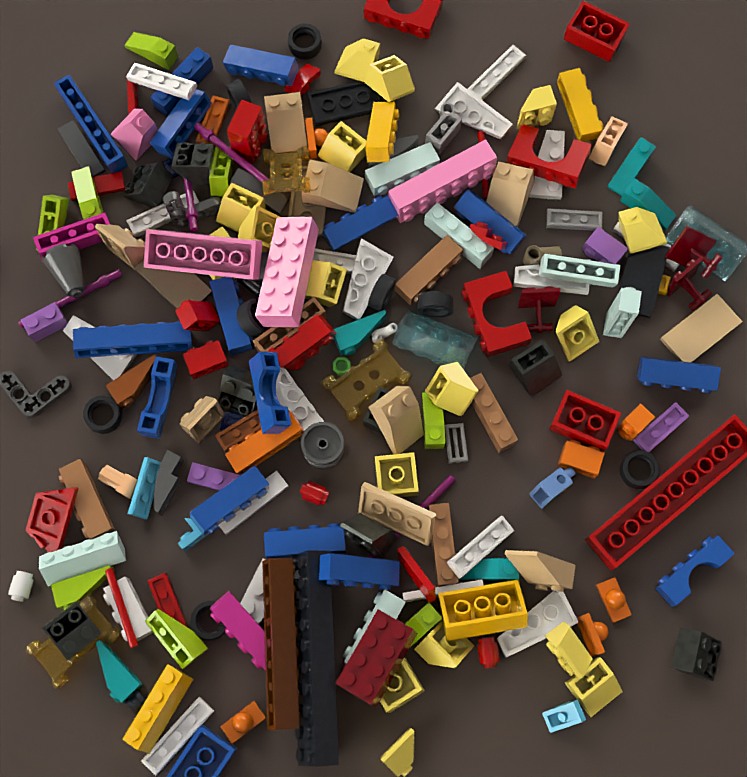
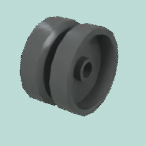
(314, 437)

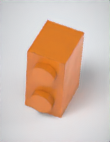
(635, 422)
(581, 458)

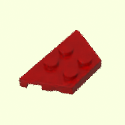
(51, 517)

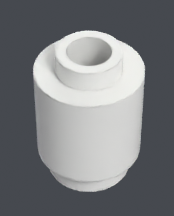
(21, 586)

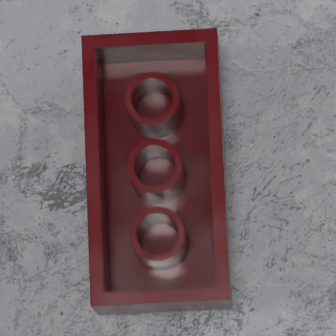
(376, 658)

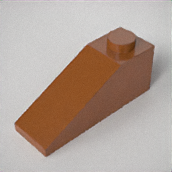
(131, 384)

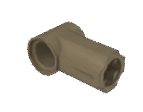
(538, 253)

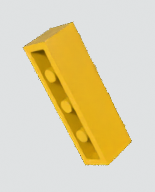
(579, 105)
(382, 132)
(158, 709)

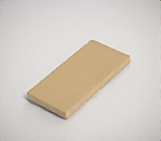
(701, 330)
(397, 513)

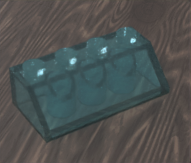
(728, 245)
(433, 340)

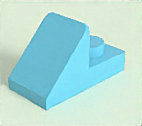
(191, 538)
(564, 716)

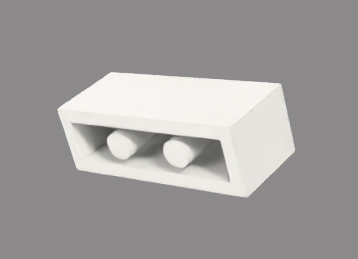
(134, 608)

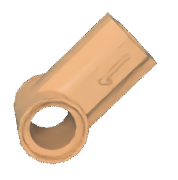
(120, 482)

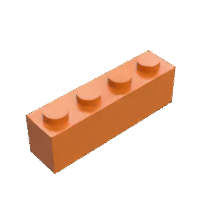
(262, 446)

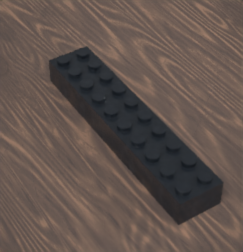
(316, 664)

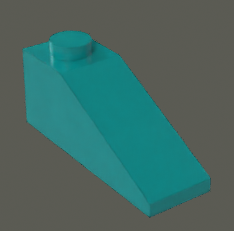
(632, 166)
(643, 197)
(353, 335)
(492, 570)
(118, 676)

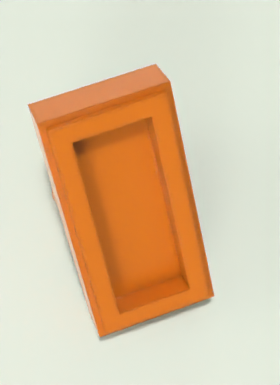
(315, 137)
(613, 600)
(592, 634)
(243, 722)

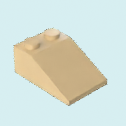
(285, 122)
(332, 187)
(510, 190)
(122, 243)
(202, 418)
(398, 418)
(543, 570)

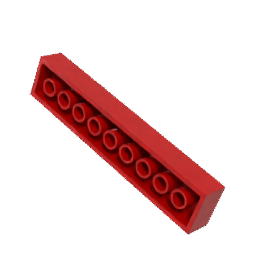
(670, 494)

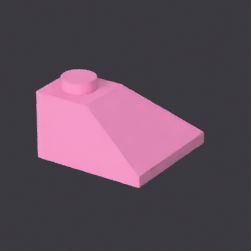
(135, 133)

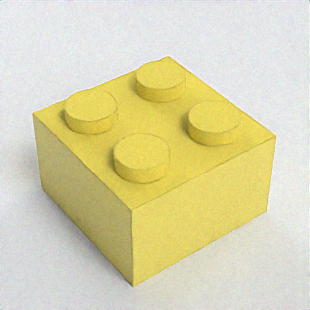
(397, 474)
(402, 688)

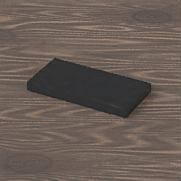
(342, 102)
(644, 273)

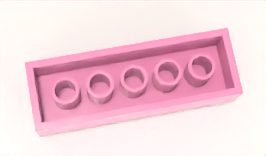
(443, 181)
(202, 254)
(287, 272)

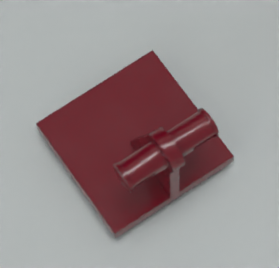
(692, 245)
(681, 279)
(539, 298)

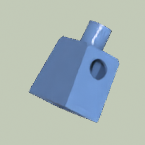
(552, 486)

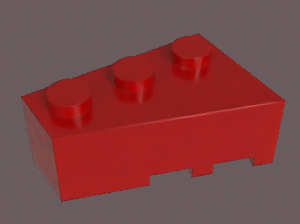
(304, 343)

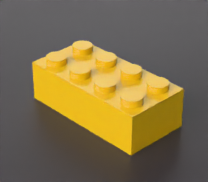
(482, 610)

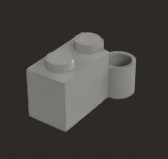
(444, 129)

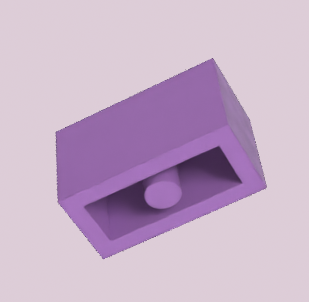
(604, 247)
(44, 322)

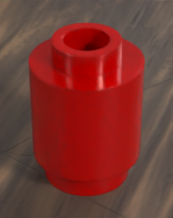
(314, 493)
(488, 652)

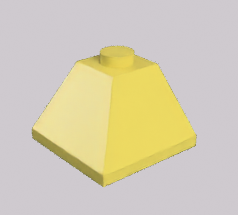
(356, 59)
(259, 226)
(640, 229)
(576, 332)
(440, 652)
(401, 754)

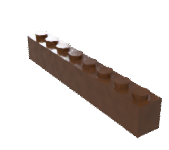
(280, 644)

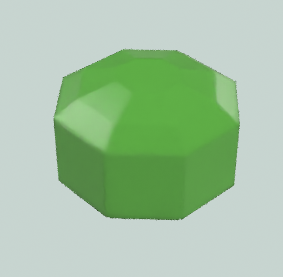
(341, 365)

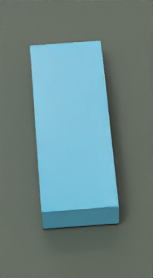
(144, 489)

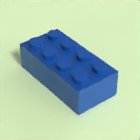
(204, 755)

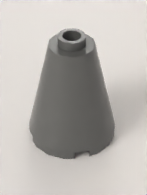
(66, 267)

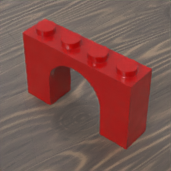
(416, 23)
(565, 171)
(493, 339)

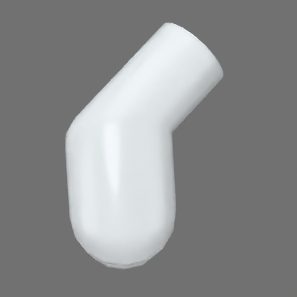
(384, 332)

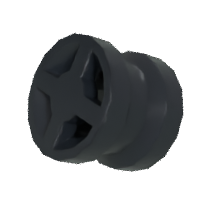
(136, 702)

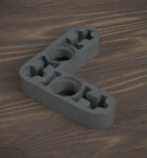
(178, 212)
(29, 399)

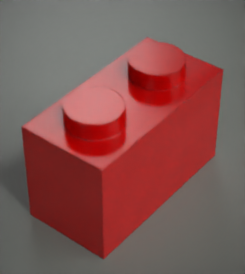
(197, 315)
(205, 359)

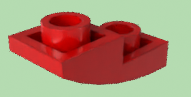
(303, 78)
(484, 234)

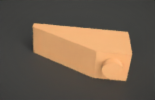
(608, 141)

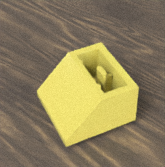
(390, 78)
(538, 108)
(343, 148)
(236, 206)
(325, 282)
(451, 389)
(568, 650)
(595, 688)

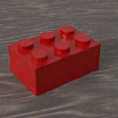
(596, 31)
(247, 131)
(585, 421)

